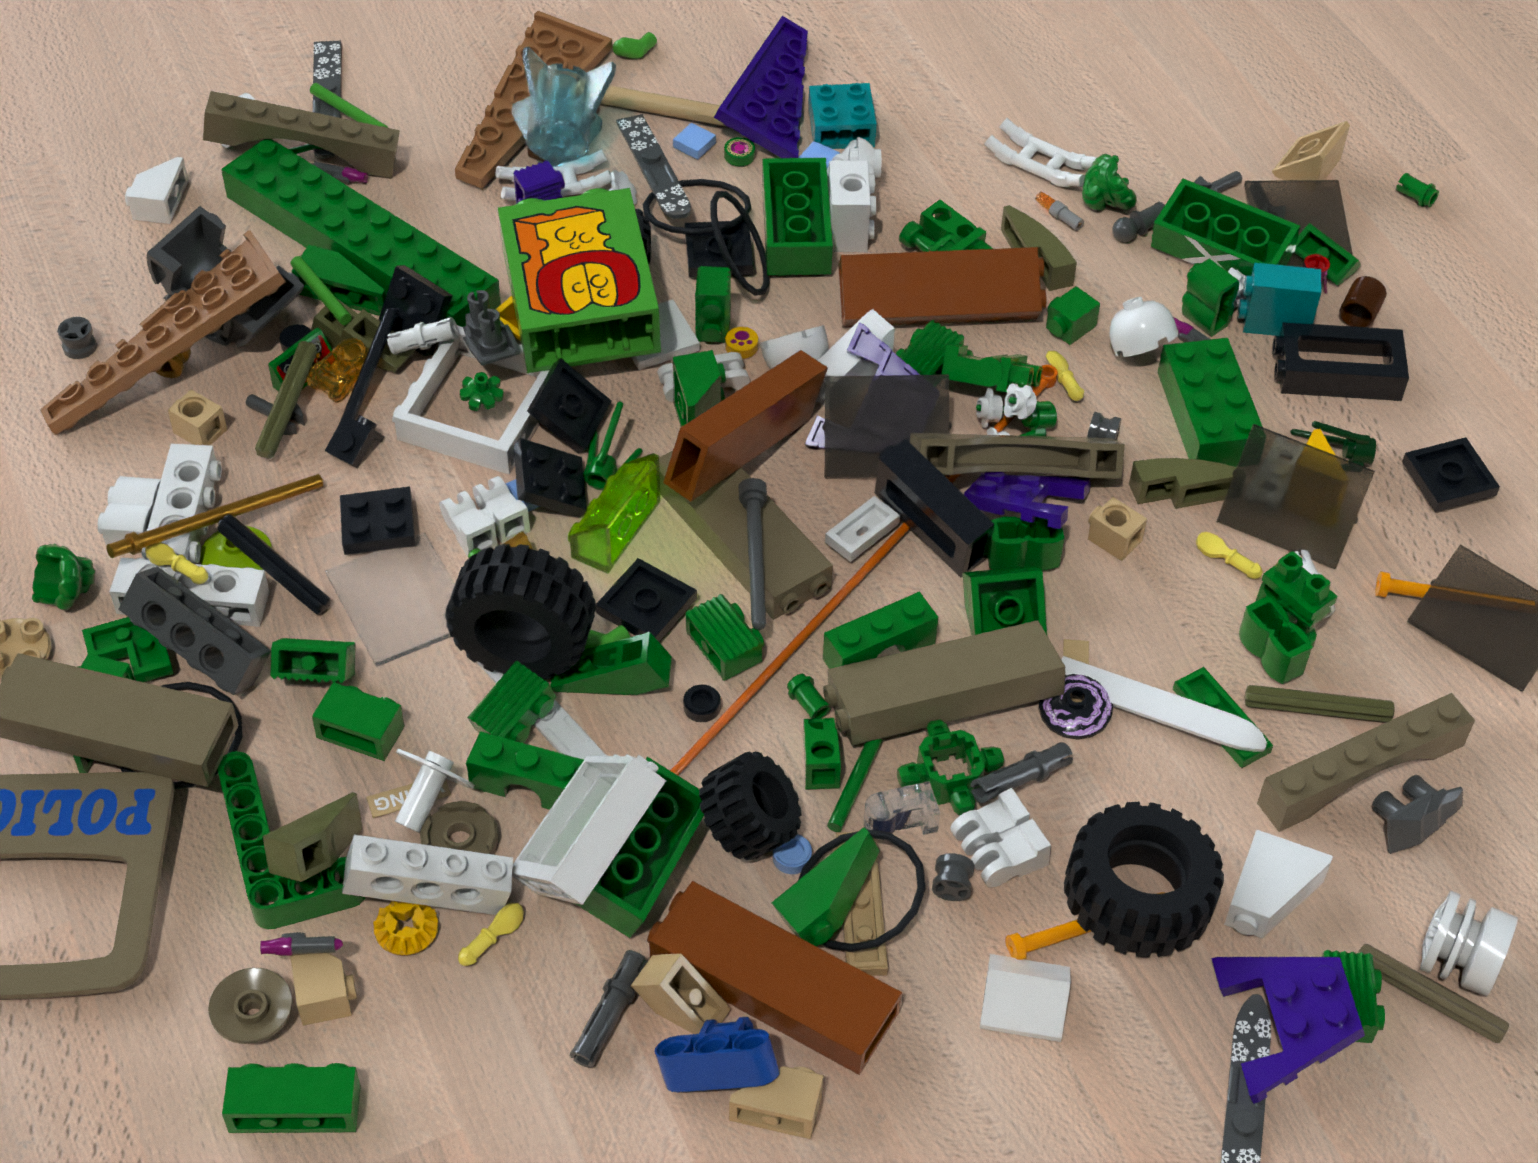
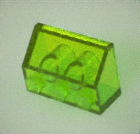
(617, 514)

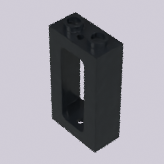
(1341, 378)
(933, 507)

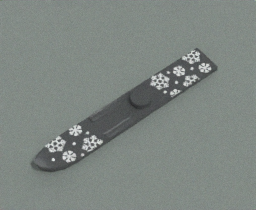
(327, 74)
(655, 166)
(1242, 1118)

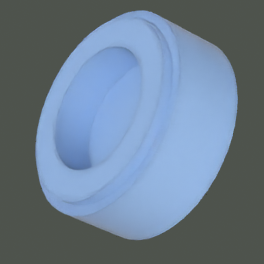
(792, 855)

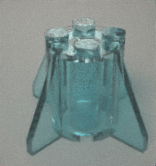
(561, 109)

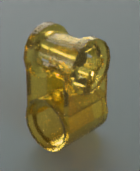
(339, 369)

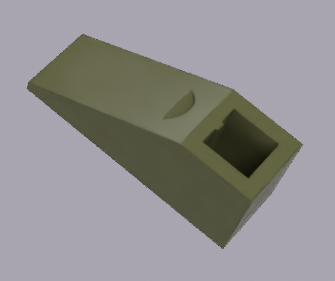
(313, 840)

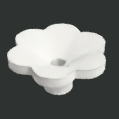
(621, 181)

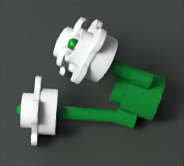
(1020, 402)

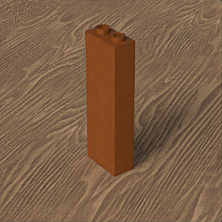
(943, 286)
(744, 425)
(778, 976)

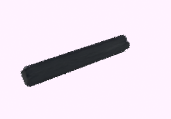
(274, 564)

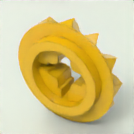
(408, 940)

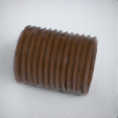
(1363, 302)

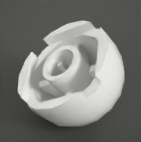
(1140, 327)
(811, 341)

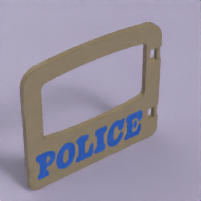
(90, 818)

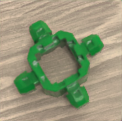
(939, 745)

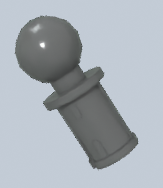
(1139, 222)

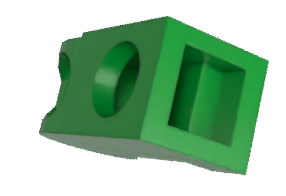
(821, 754)

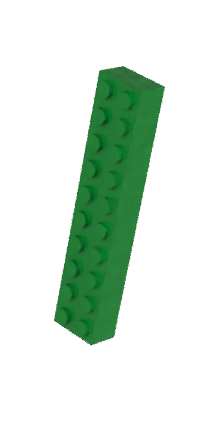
(332, 216)

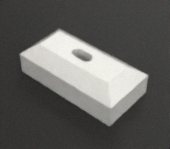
(872, 519)

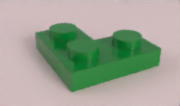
(124, 639)

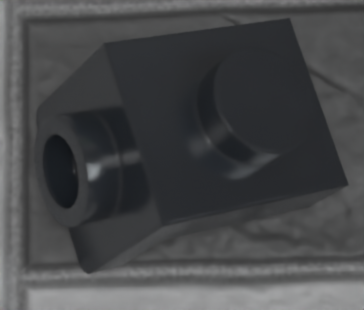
(353, 439)

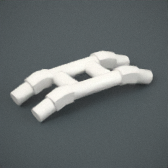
(1031, 146)
(568, 170)

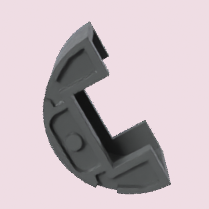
(196, 247)

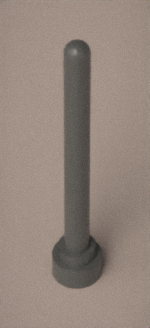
(753, 496)

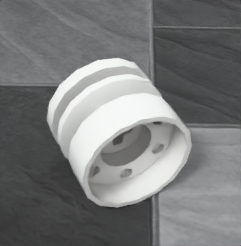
(1468, 943)

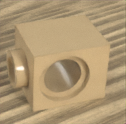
(197, 419)
(1116, 528)

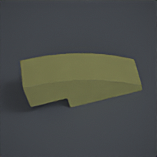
(1024, 232)
(361, 327)
(1181, 480)

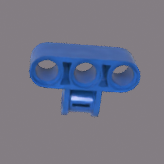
(718, 1058)

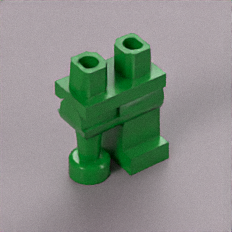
(947, 229)
(989, 371)
(1298, 592)

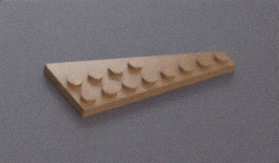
(498, 133)
(171, 329)

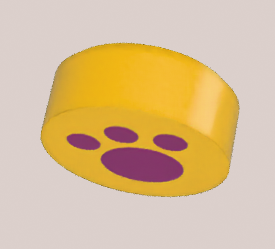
(742, 341)

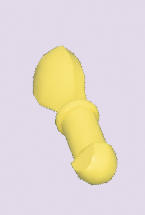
(1065, 376)
(1215, 547)
(162, 554)
(505, 922)

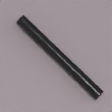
(370, 364)

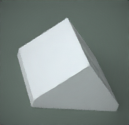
(1025, 998)

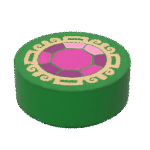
(739, 151)

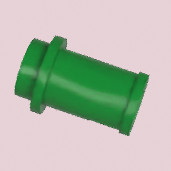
(1423, 193)
(803, 690)

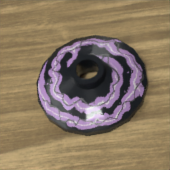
(1073, 718)

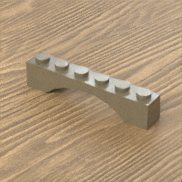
(240, 120)
(1029, 454)
(1314, 782)

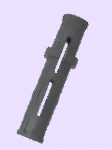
(1033, 766)
(606, 1014)

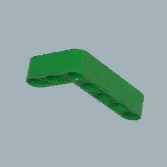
(264, 887)

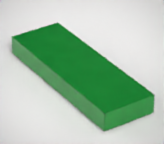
(1203, 688)

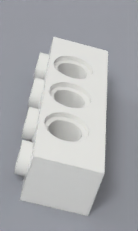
(185, 492)
(232, 591)
(427, 875)

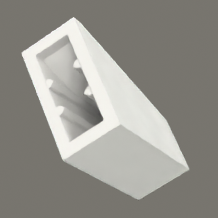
(844, 364)
(1274, 883)

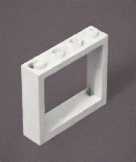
(456, 441)
(587, 826)

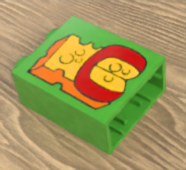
(579, 279)

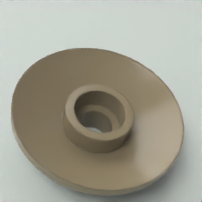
(246, 991)

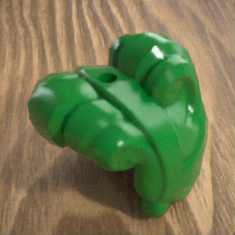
(1106, 187)
(61, 576)

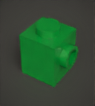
(1072, 315)

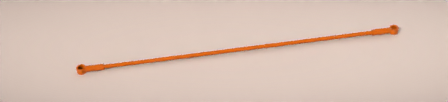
(1045, 382)

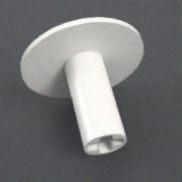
(426, 788)

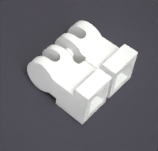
(498, 516)
(1002, 839)

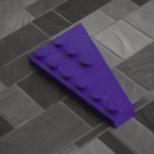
(770, 92)

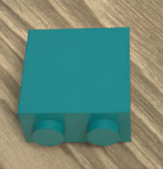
(841, 114)
(1279, 296)

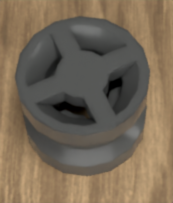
(77, 337)
(1104, 427)
(953, 877)

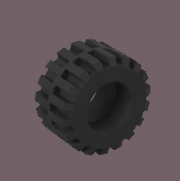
(750, 806)

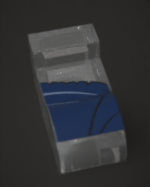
(903, 809)

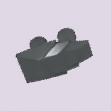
(485, 332)
(1417, 820)

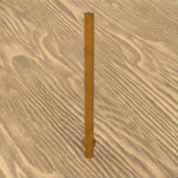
(135, 542)

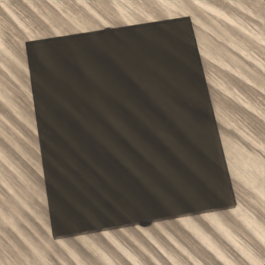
(1303, 203)
(875, 412)
(1295, 496)
(1483, 617)

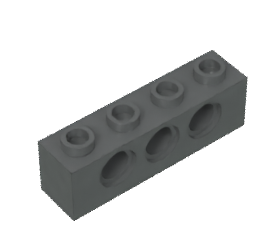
(187, 613)

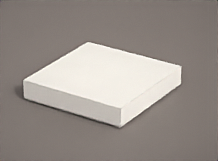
(675, 337)

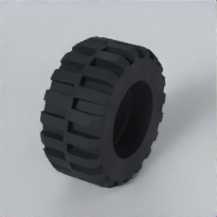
(520, 609)
(1132, 917)

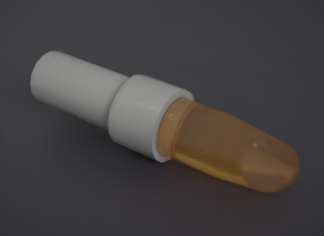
(1059, 210)

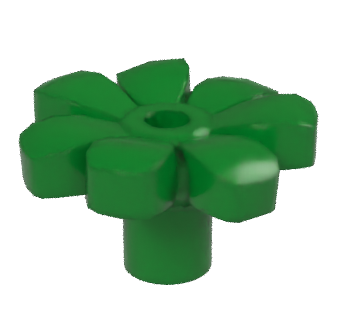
(481, 391)

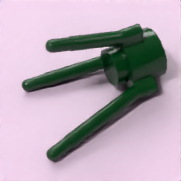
(1356, 447)

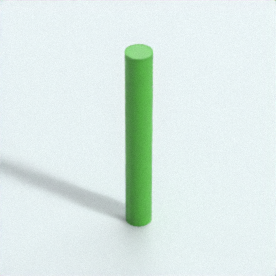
(343, 106)
(321, 290)

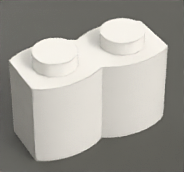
(128, 507)

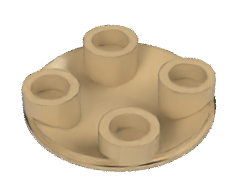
(22, 637)

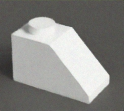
(157, 192)

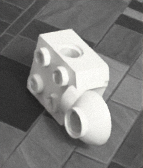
(850, 197)

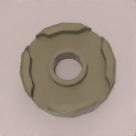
(461, 817)

